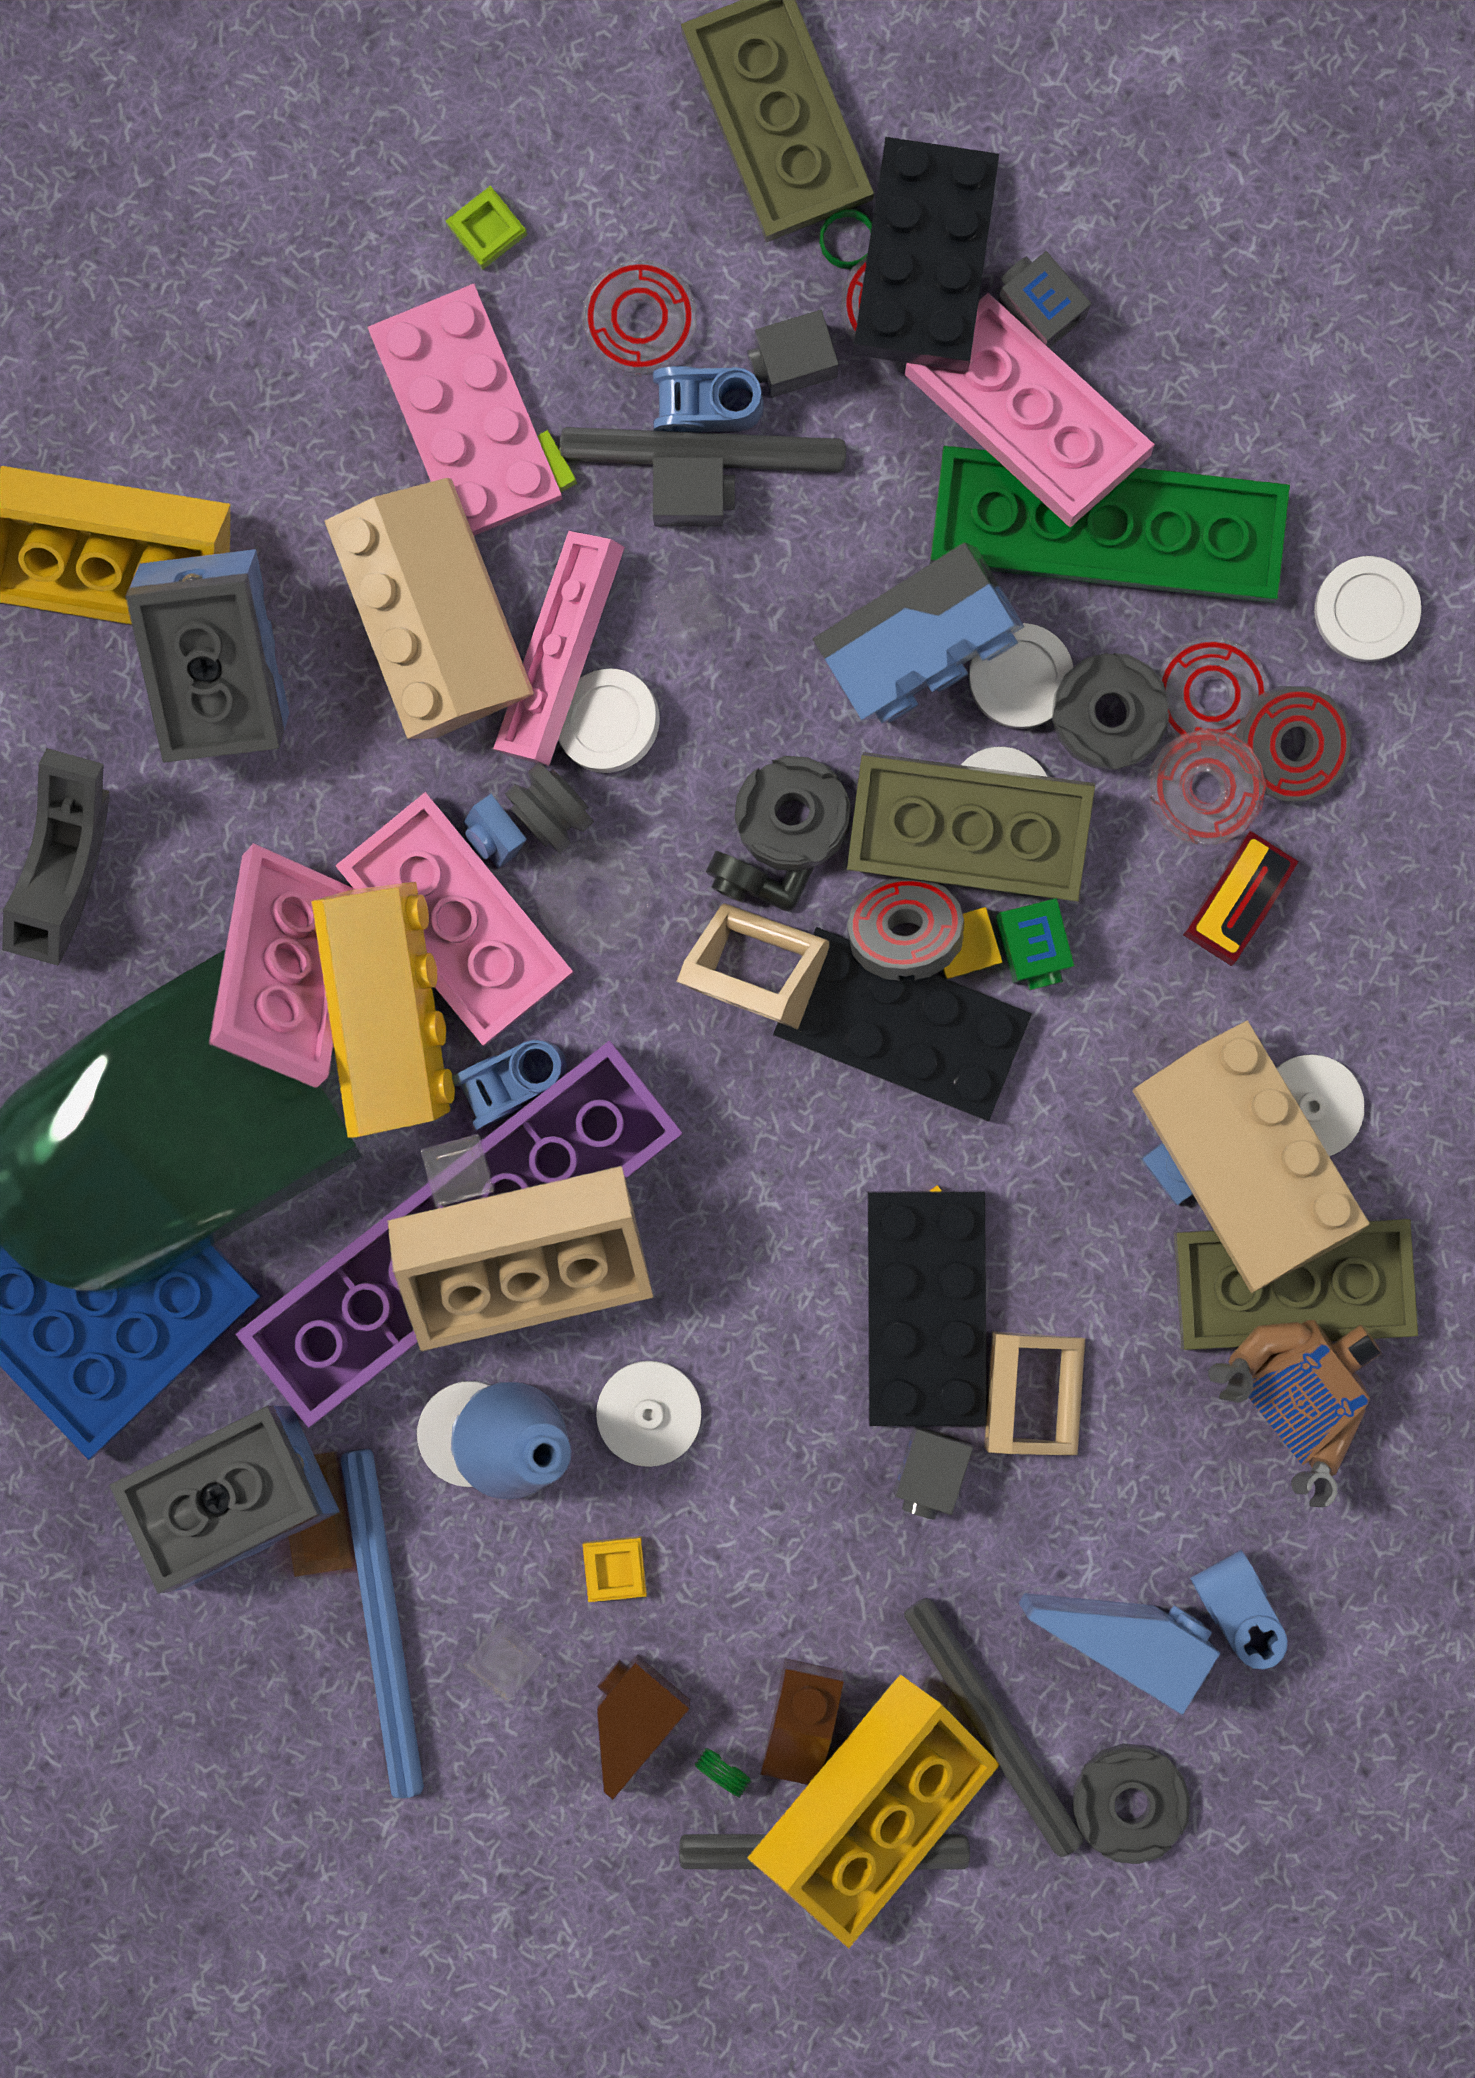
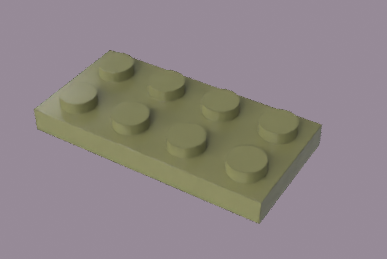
(777, 114)
(970, 826)
(1353, 1285)

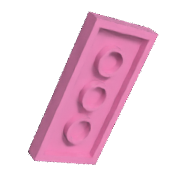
(465, 408)
(1036, 415)
(483, 943)
(272, 974)

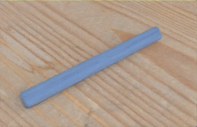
(382, 1623)

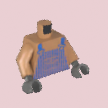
(1304, 1392)

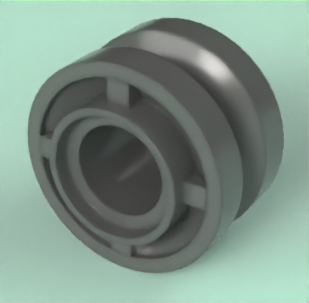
(549, 807)

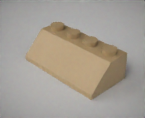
(429, 608)
(1250, 1157)
(519, 1258)

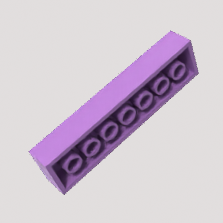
(350, 1313)

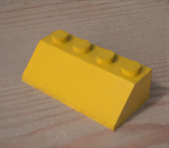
(80, 540)
(383, 1007)
(874, 1810)

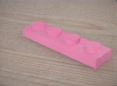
(560, 646)

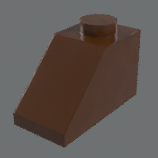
(634, 1719)
(802, 1721)

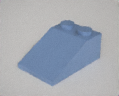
(1137, 1641)

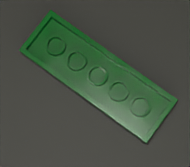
(1146, 533)

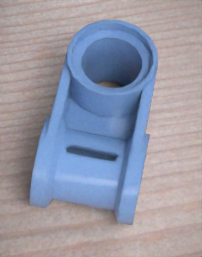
(702, 399)
(506, 1082)
(1238, 1603)

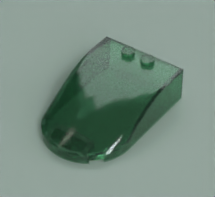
(154, 1144)

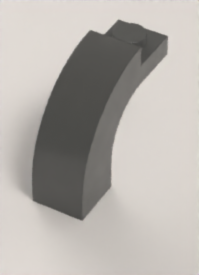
(60, 860)

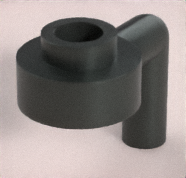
(738, 878)

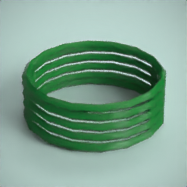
(844, 213)
(732, 1782)

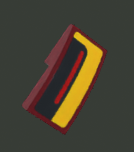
(1240, 898)

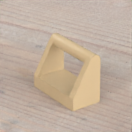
(787, 1006)
(1003, 1394)

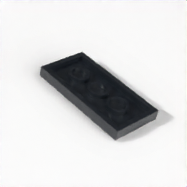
(926, 254)
(911, 1031)
(926, 1308)

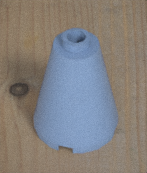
(510, 1441)

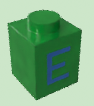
(1035, 943)

